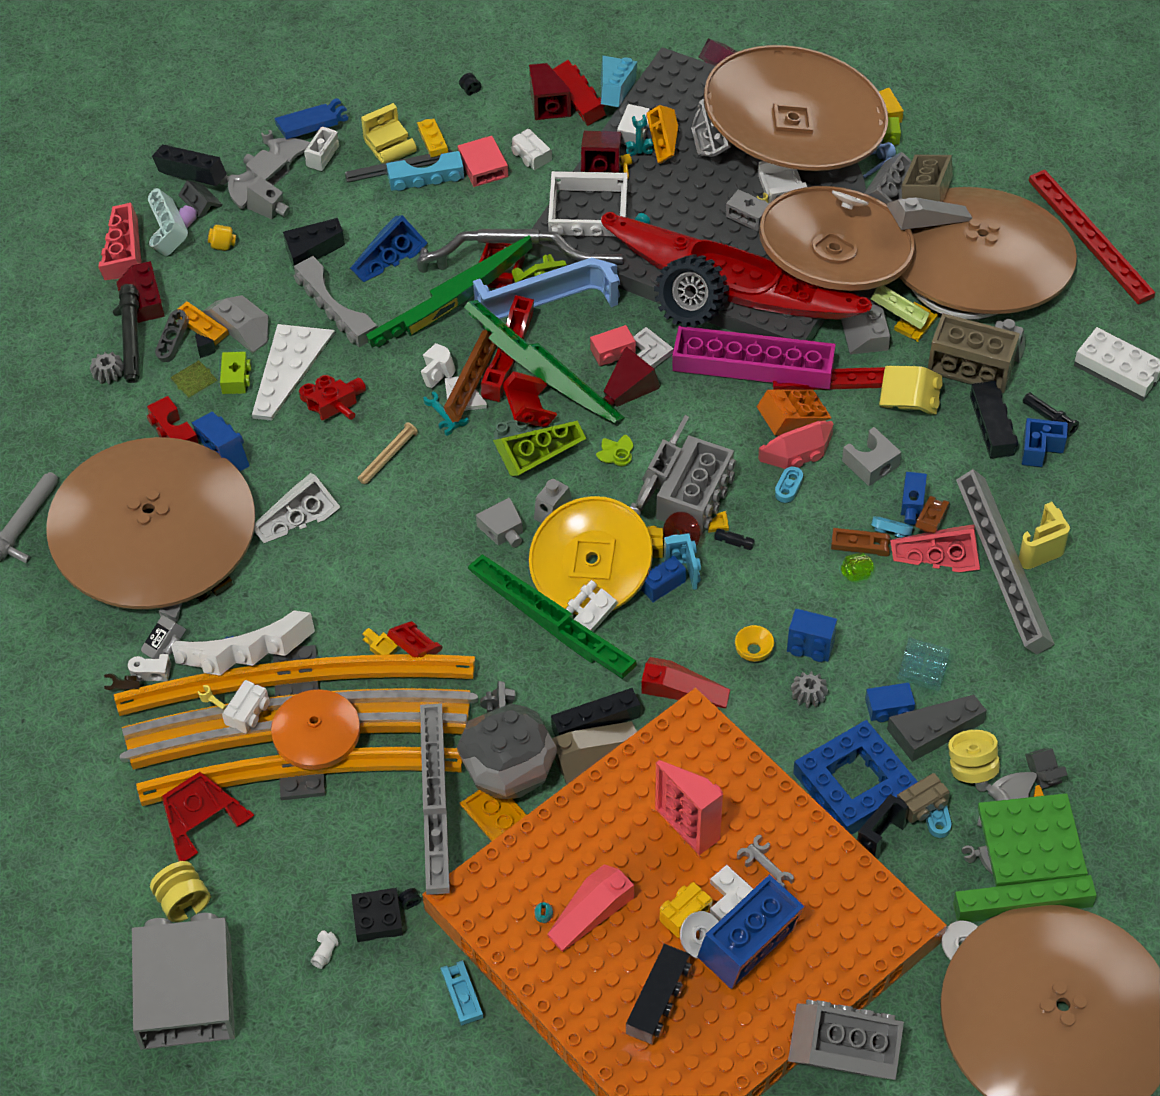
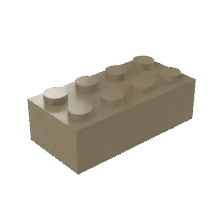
(928, 177)

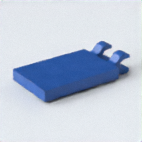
(311, 119)

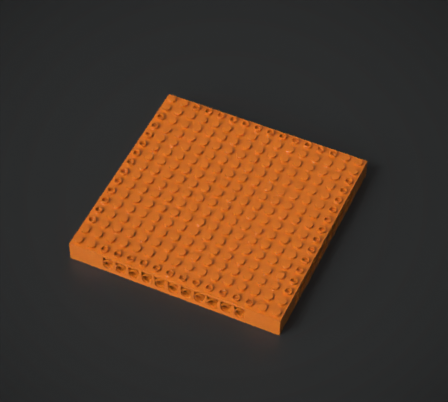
(846, 949)

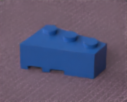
(221, 438)

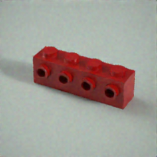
(582, 97)

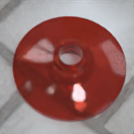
(684, 523)

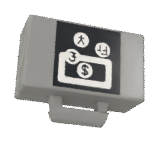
(162, 637)

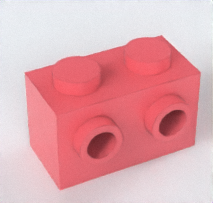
(609, 345)

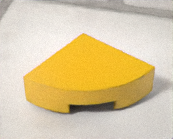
(719, 521)

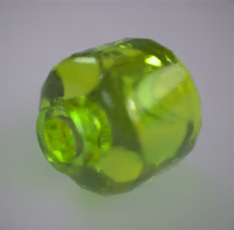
(857, 567)

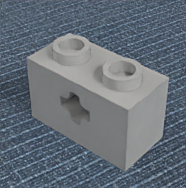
(746, 209)

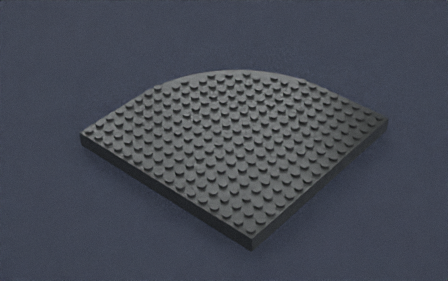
(684, 196)

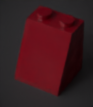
(548, 93)
(601, 151)

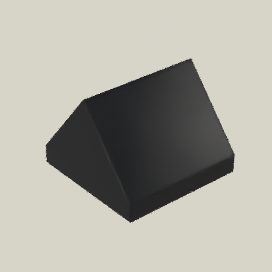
(205, 345)

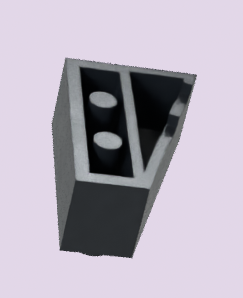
(313, 240)

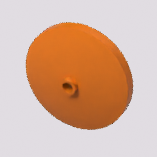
(315, 729)

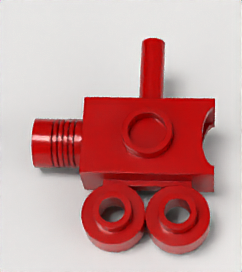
(331, 397)

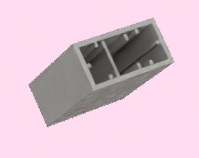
(182, 982)

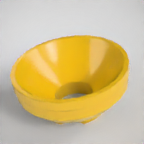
(754, 635)

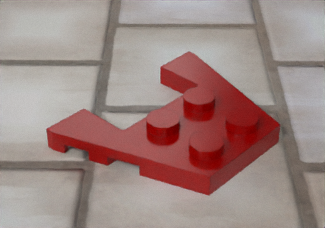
(194, 803)

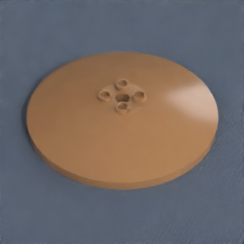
(809, 224)

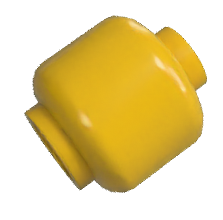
(221, 237)

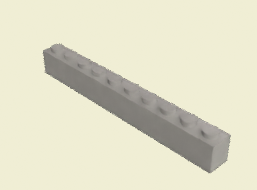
(1005, 562)

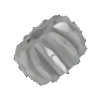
(106, 367)
(809, 689)

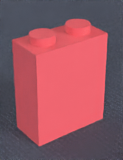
(483, 161)

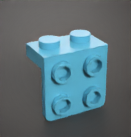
(684, 551)

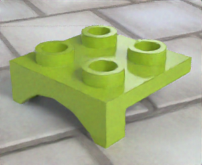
(538, 269)

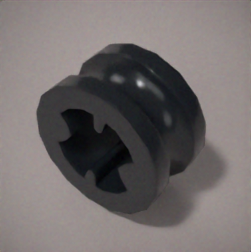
(409, 898)

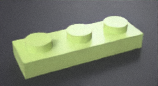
(900, 306)

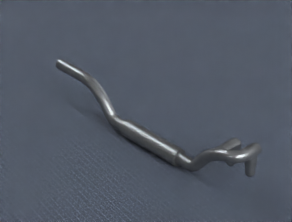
(506, 236)

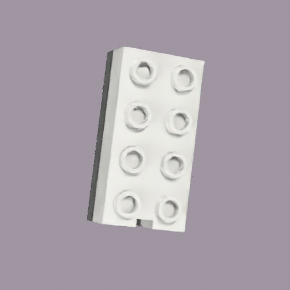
(1119, 364)

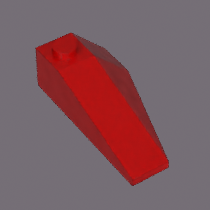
(674, 681)

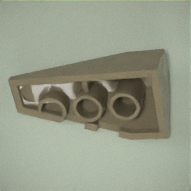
(585, 747)

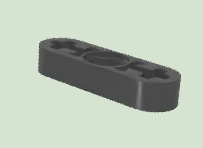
(173, 344)

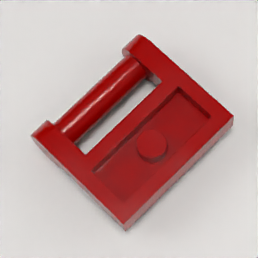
(413, 640)

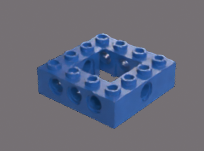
(817, 767)

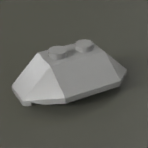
(706, 136)
(242, 319)

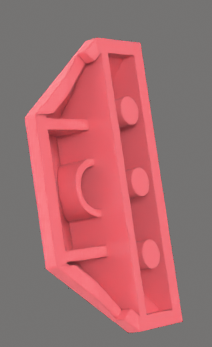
(798, 446)

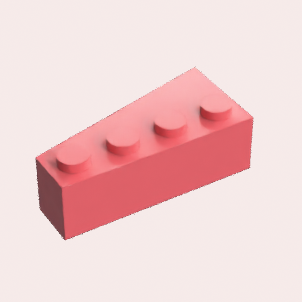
(122, 243)

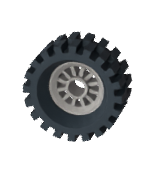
(673, 299)

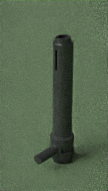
(128, 308)

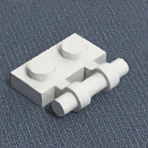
(596, 610)

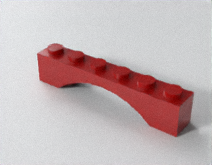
(502, 364)

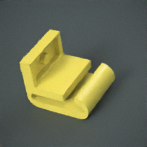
(386, 135)
(911, 388)
(1048, 539)

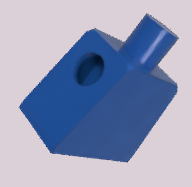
(913, 487)

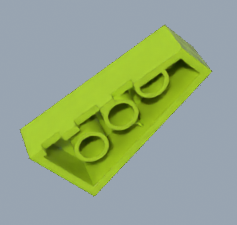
(534, 447)

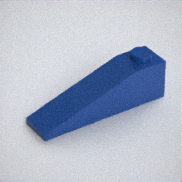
(390, 246)

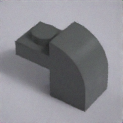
(1045, 766)

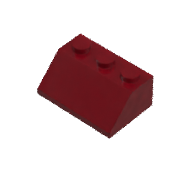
(149, 300)

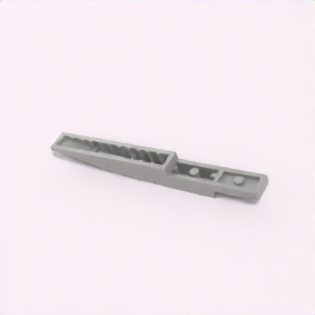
(434, 800)

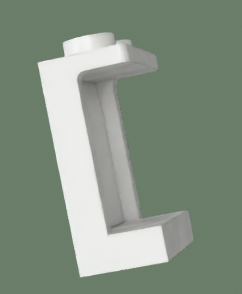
(778, 179)

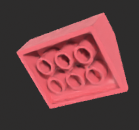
(689, 805)

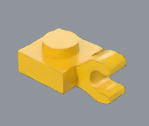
(380, 644)

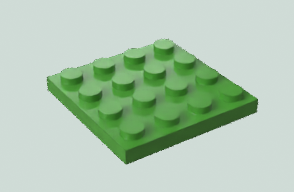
(1031, 839)

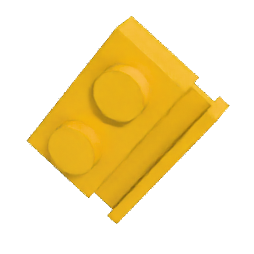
(913, 332)

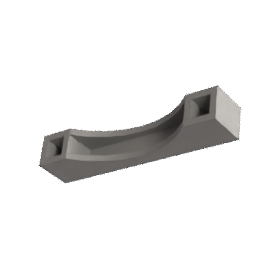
(354, 324)

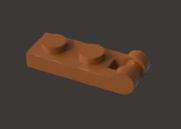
(932, 514)
(860, 541)

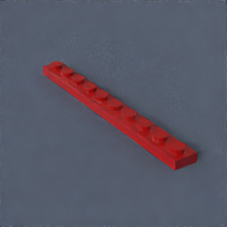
(1092, 237)

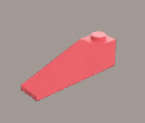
(947, 547)
(594, 902)

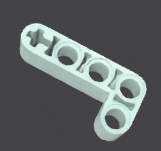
(172, 228)

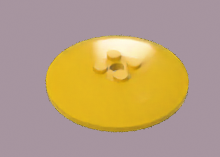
(585, 529)

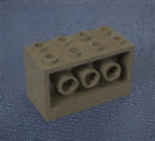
(973, 351)

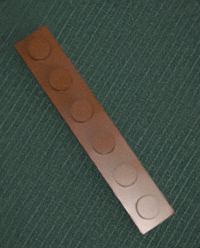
(469, 376)

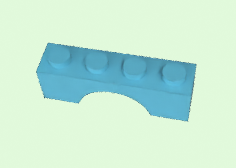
(403, 175)

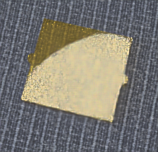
(193, 379)

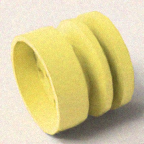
(179, 888)

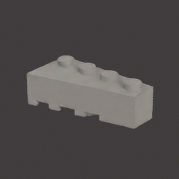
(889, 179)

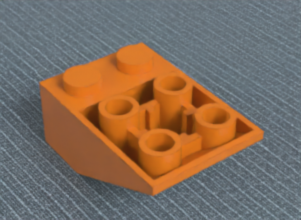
(791, 409)

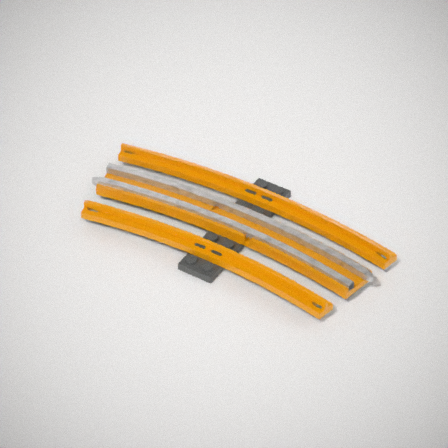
(291, 674)

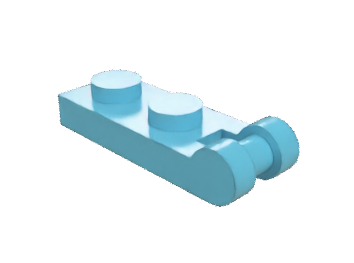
(462, 993)

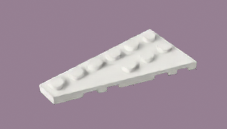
(289, 359)

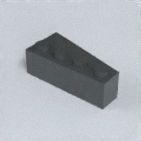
(933, 726)

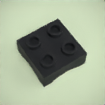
(377, 914)

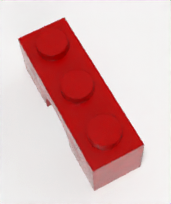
(163, 415)

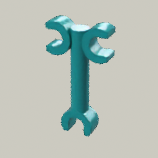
(640, 145)
(447, 421)

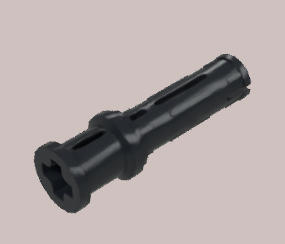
(1050, 413)

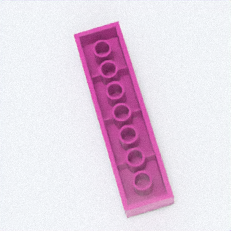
(753, 357)

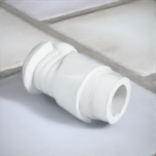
(324, 952)

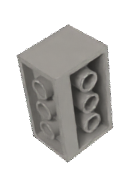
(697, 481)
(846, 1039)

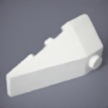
(301, 505)

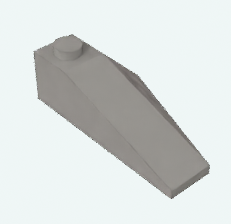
(923, 213)

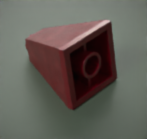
(630, 379)

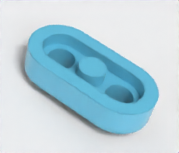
(788, 485)
(883, 525)
(942, 818)

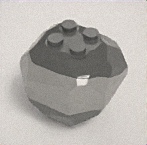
(507, 751)

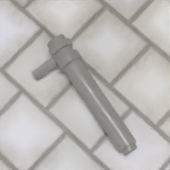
(24, 515)

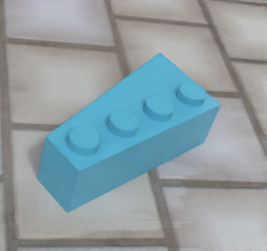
(616, 79)

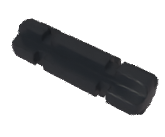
(734, 539)

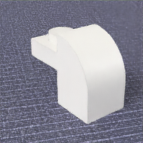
(438, 364)

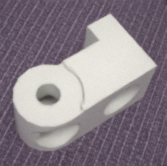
(150, 668)

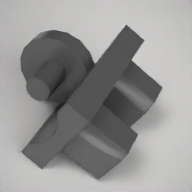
(498, 697)

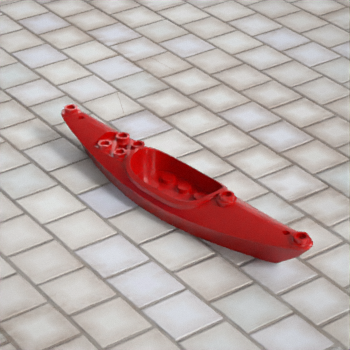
(750, 277)

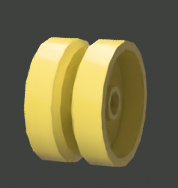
(974, 756)

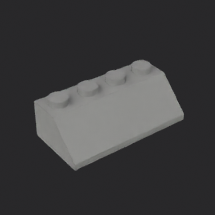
(867, 331)

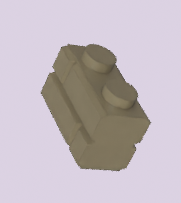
(925, 797)

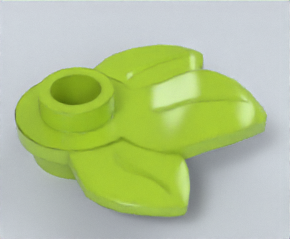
(613, 450)

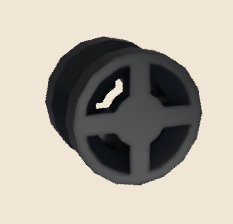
(470, 84)

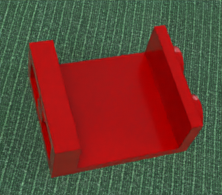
(524, 401)

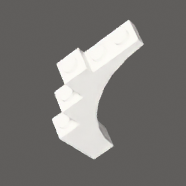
(247, 649)

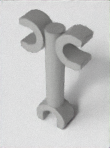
(756, 851)

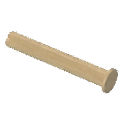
(388, 453)

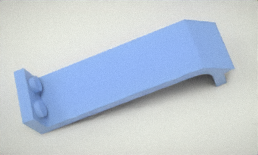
(553, 286)

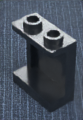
(891, 811)

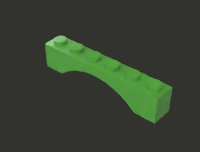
(988, 902)

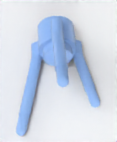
(885, 152)

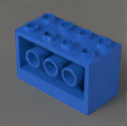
(750, 931)

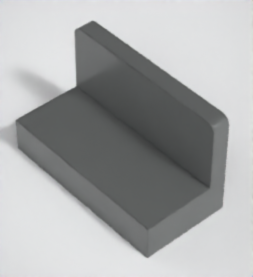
(198, 197)

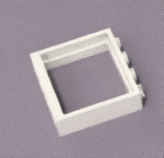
(584, 182)

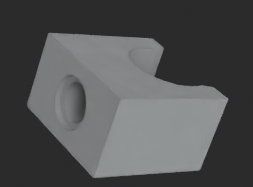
(874, 464)

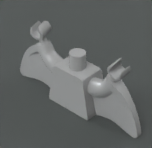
(268, 165)
(658, 468)
(1008, 787)

